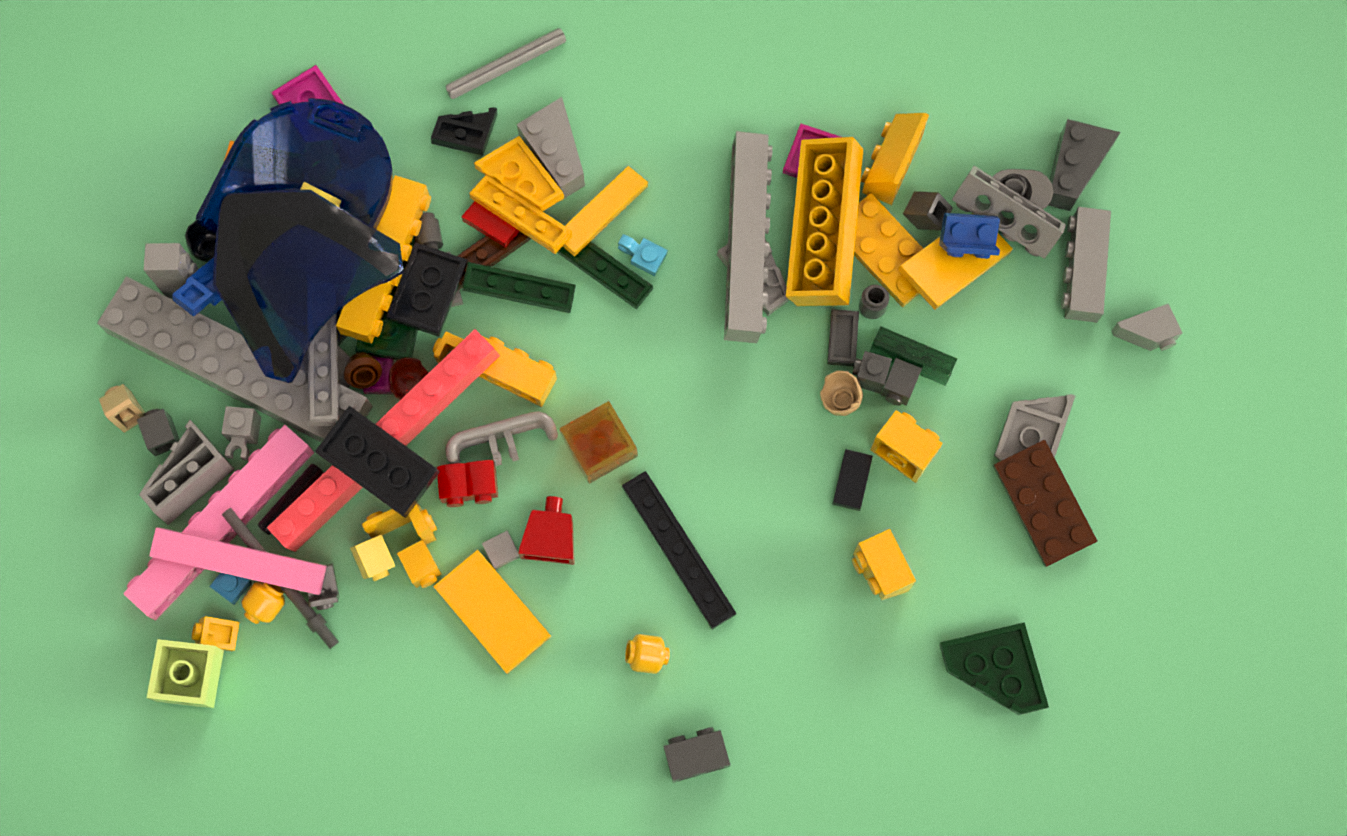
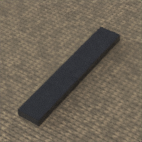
(679, 550)

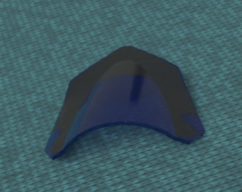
(290, 266)

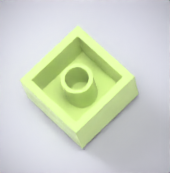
(185, 673)

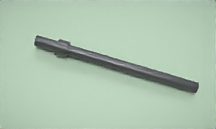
(315, 622)

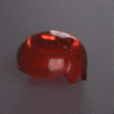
(405, 375)

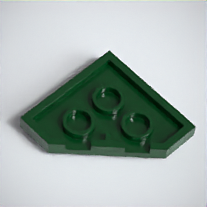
(999, 666)

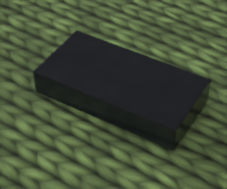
(852, 480)

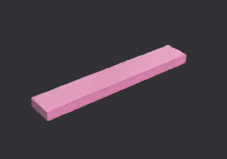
(238, 560)

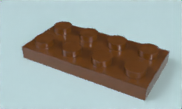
(1045, 503)

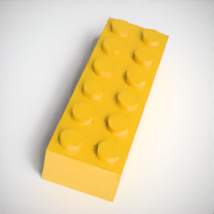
(824, 222)

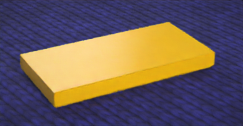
(943, 276)
(492, 611)

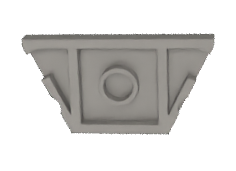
(1032, 422)

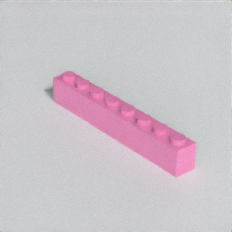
(245, 494)

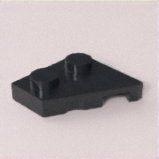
(465, 131)

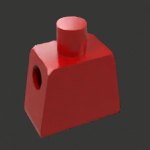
(549, 534)

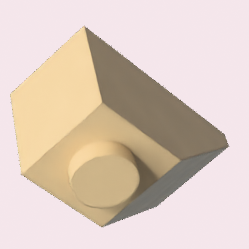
(121, 407)

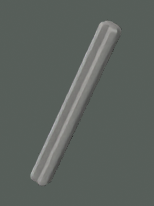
(505, 63)

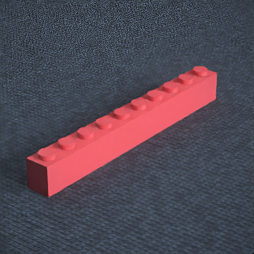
(402, 422)

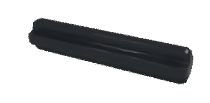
(308, 477)

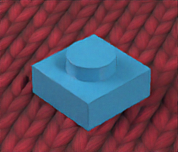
(230, 586)

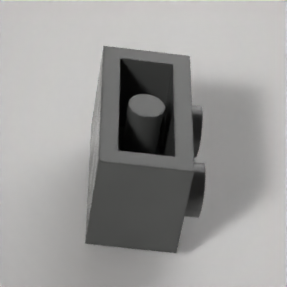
(696, 755)

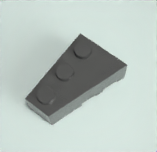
(1077, 159)

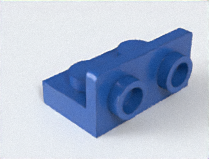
(969, 235)

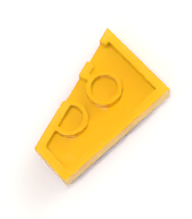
(521, 173)

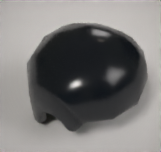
(200, 241)

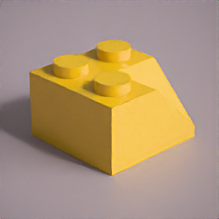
(906, 445)
(883, 565)

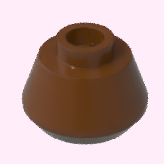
(362, 371)

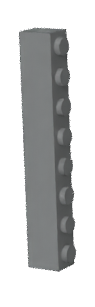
(747, 238)

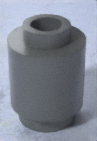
(430, 232)
(874, 301)

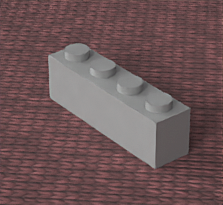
(1087, 264)

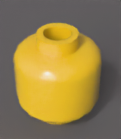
(263, 602)
(646, 653)

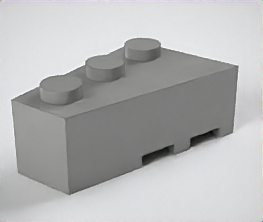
(552, 143)
(185, 475)

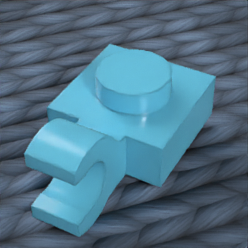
(645, 255)

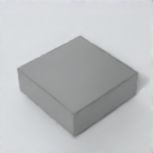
(501, 550)

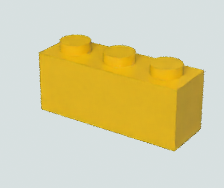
(520, 374)

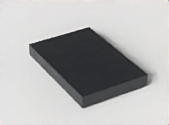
(427, 289)

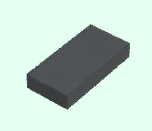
(843, 337)

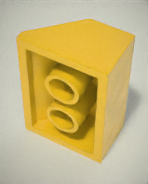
(894, 156)

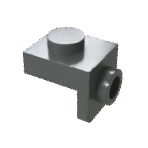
(329, 592)

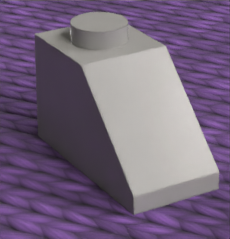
(1150, 329)

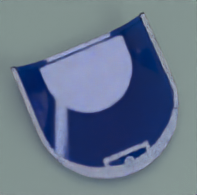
(310, 144)

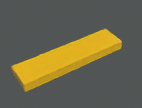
(604, 209)
(520, 214)

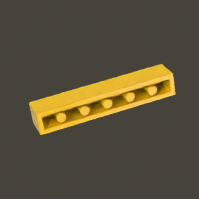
(400, 222)

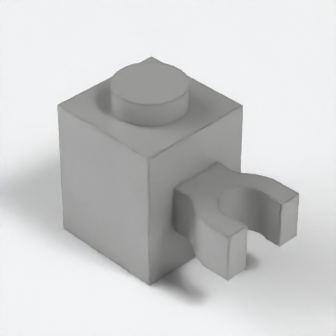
(240, 428)

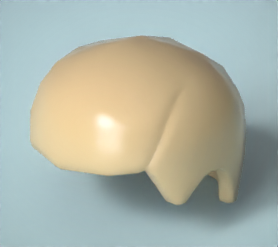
(841, 393)

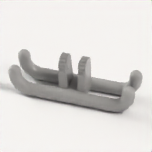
(497, 430)

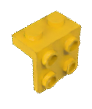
(383, 523)

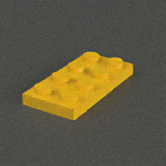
(883, 247)

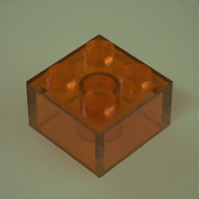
(599, 442)

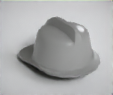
(1029, 184)

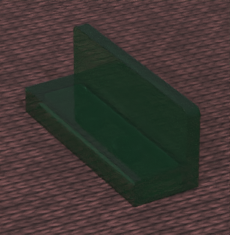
(934, 363)

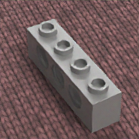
(1025, 212)

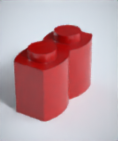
(467, 482)

